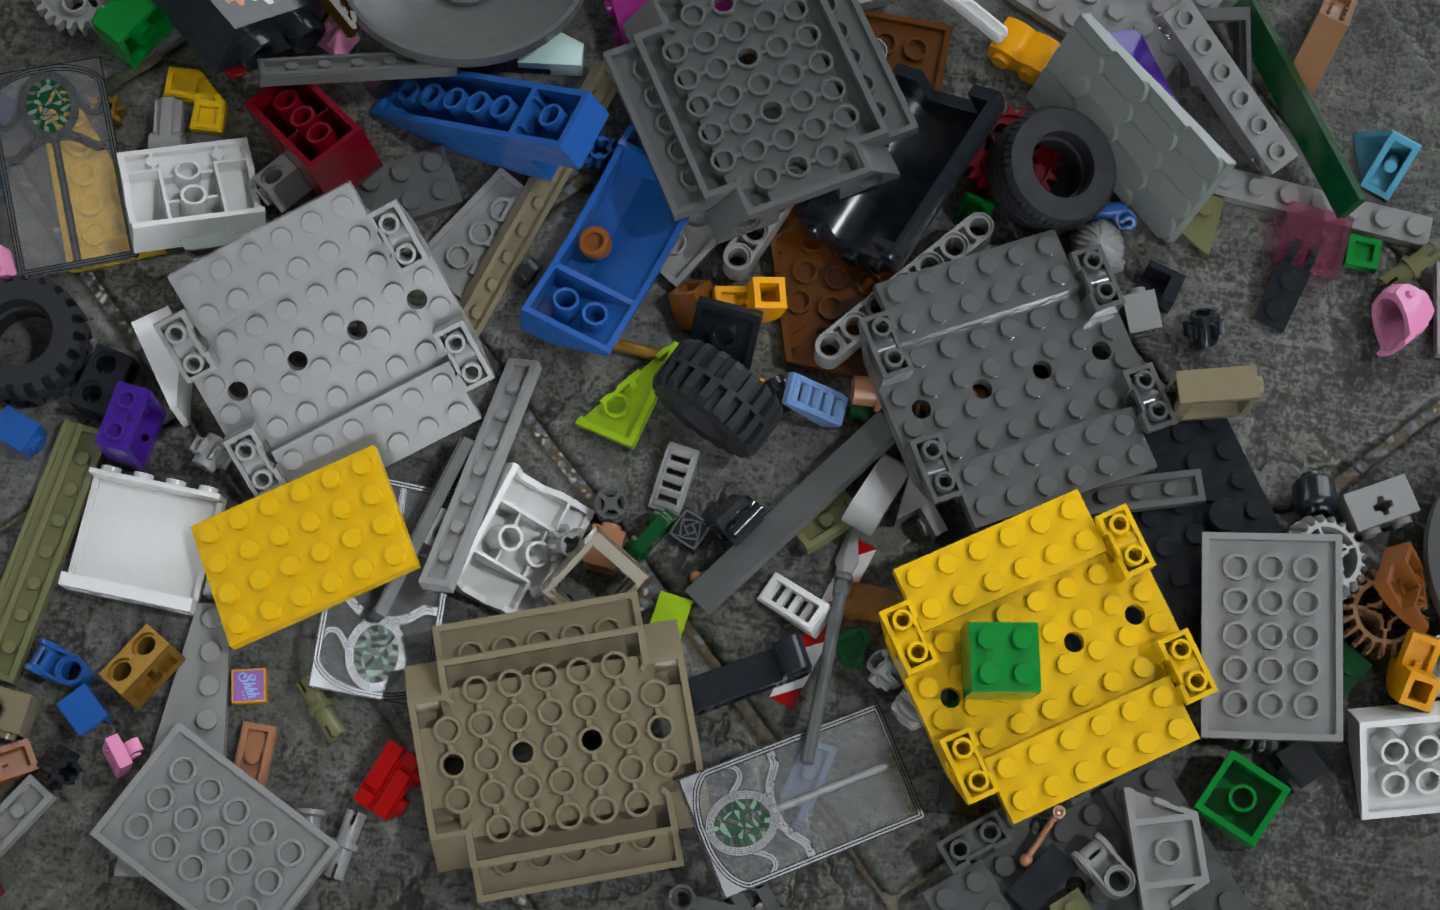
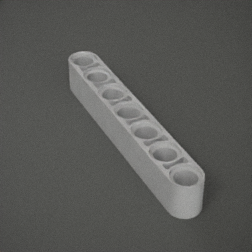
(958, 237)

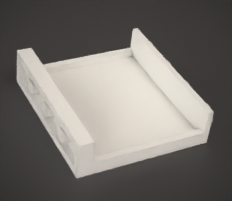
(140, 541)

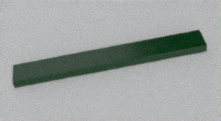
(1302, 114)

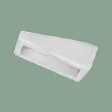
(817, 621)

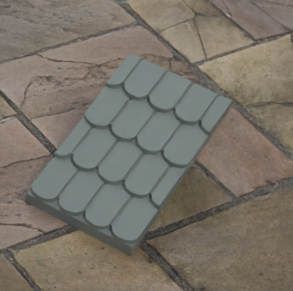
(1159, 151)

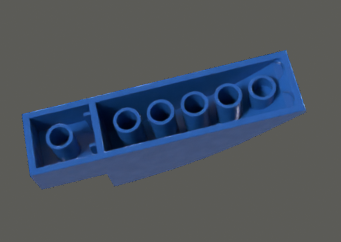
(499, 120)

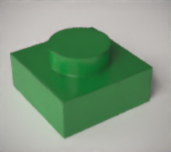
(1362, 253)

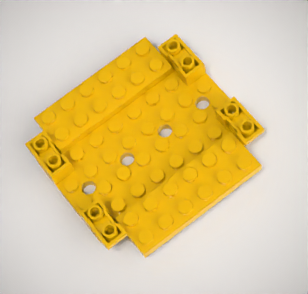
(1096, 706)

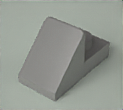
(928, 520)

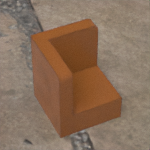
(684, 301)

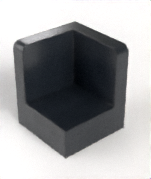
(1164, 281)
(952, 802)

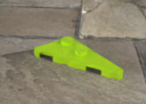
(627, 409)

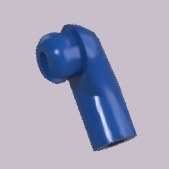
(1119, 215)

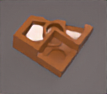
(1402, 584)

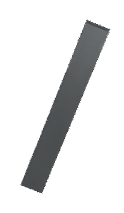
(792, 514)

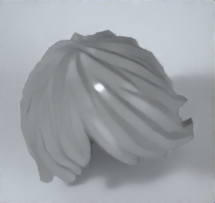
(1100, 233)

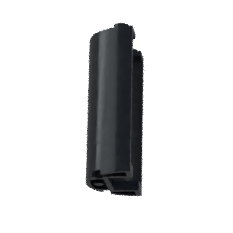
(888, 220)

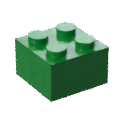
(131, 29)
(1000, 660)
(1241, 800)

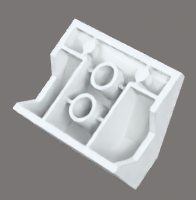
(189, 192)
(509, 551)

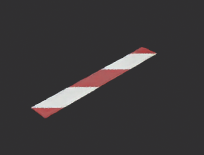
(789, 692)

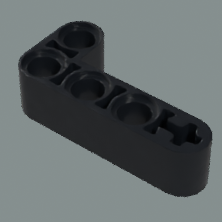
(750, 676)

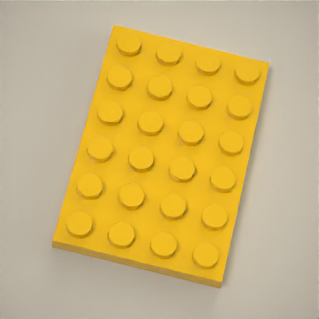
(304, 547)

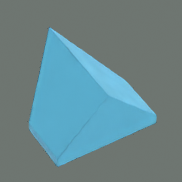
(1383, 159)

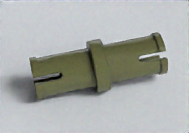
(1411, 266)
(322, 710)

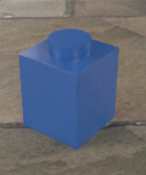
(21, 433)

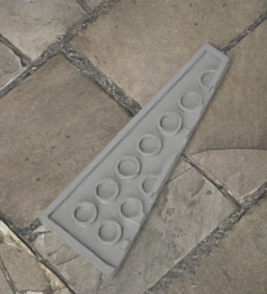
(198, 691)

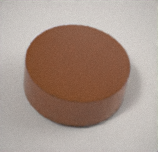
(595, 243)

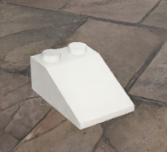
(169, 377)

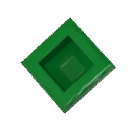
(972, 203)

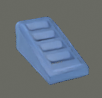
(816, 402)

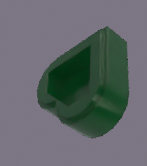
(852, 647)

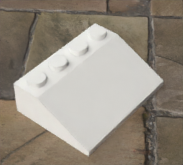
(1395, 760)

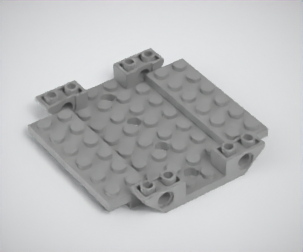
(298, 291)

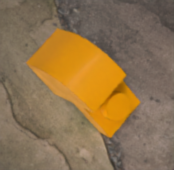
(760, 294)
(1410, 674)

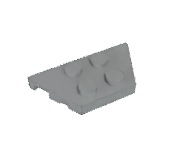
(1164, 850)

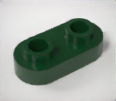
(658, 526)

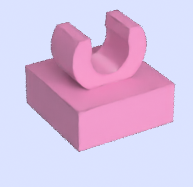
(121, 754)

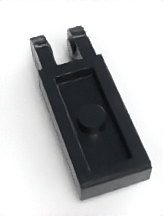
(1285, 288)

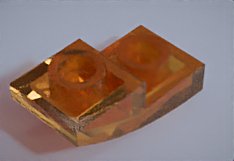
(868, 600)

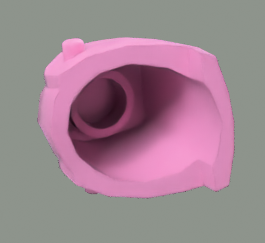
(1400, 316)

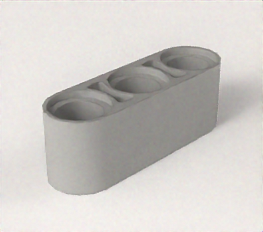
(876, 494)

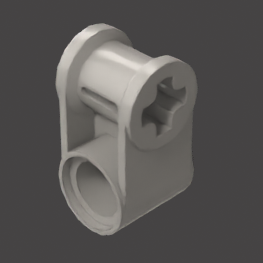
(1103, 865)

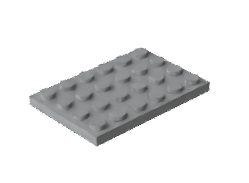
(1273, 636)
(213, 832)

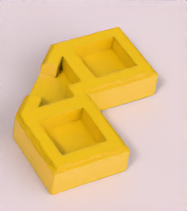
(193, 87)

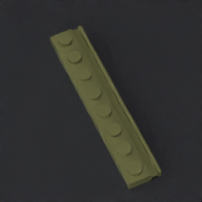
(44, 543)

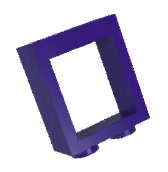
(128, 418)

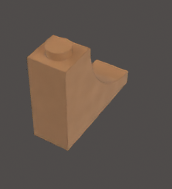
(1323, 40)

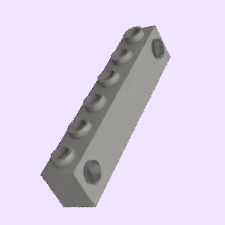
(1225, 87)

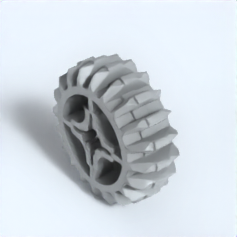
(1352, 557)

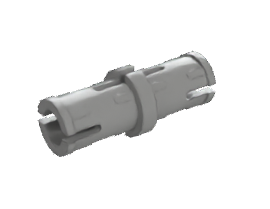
(347, 839)

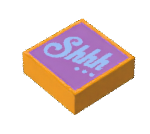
(249, 686)

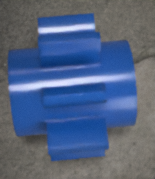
(599, 160)

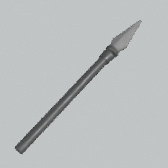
(846, 563)

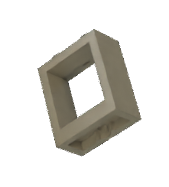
(1214, 392)
(609, 548)

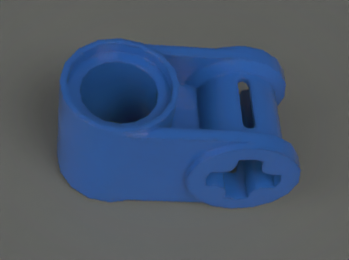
(56, 663)

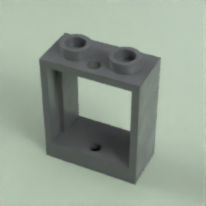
(1241, 41)

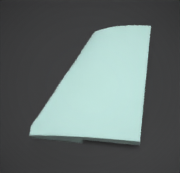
(560, 55)

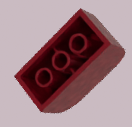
(314, 135)

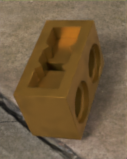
(142, 666)

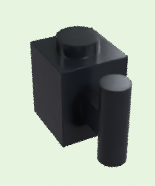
(735, 519)
(1301, 762)

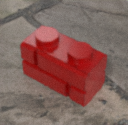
(390, 782)

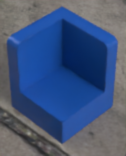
(84, 709)

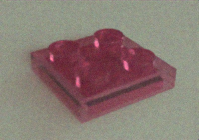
(1319, 229)

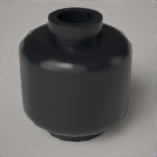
(1314, 494)

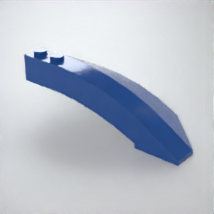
(593, 301)

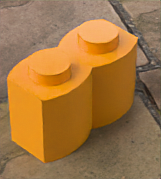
(1023, 50)

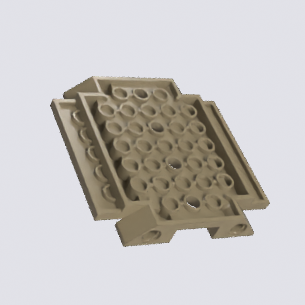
(546, 682)

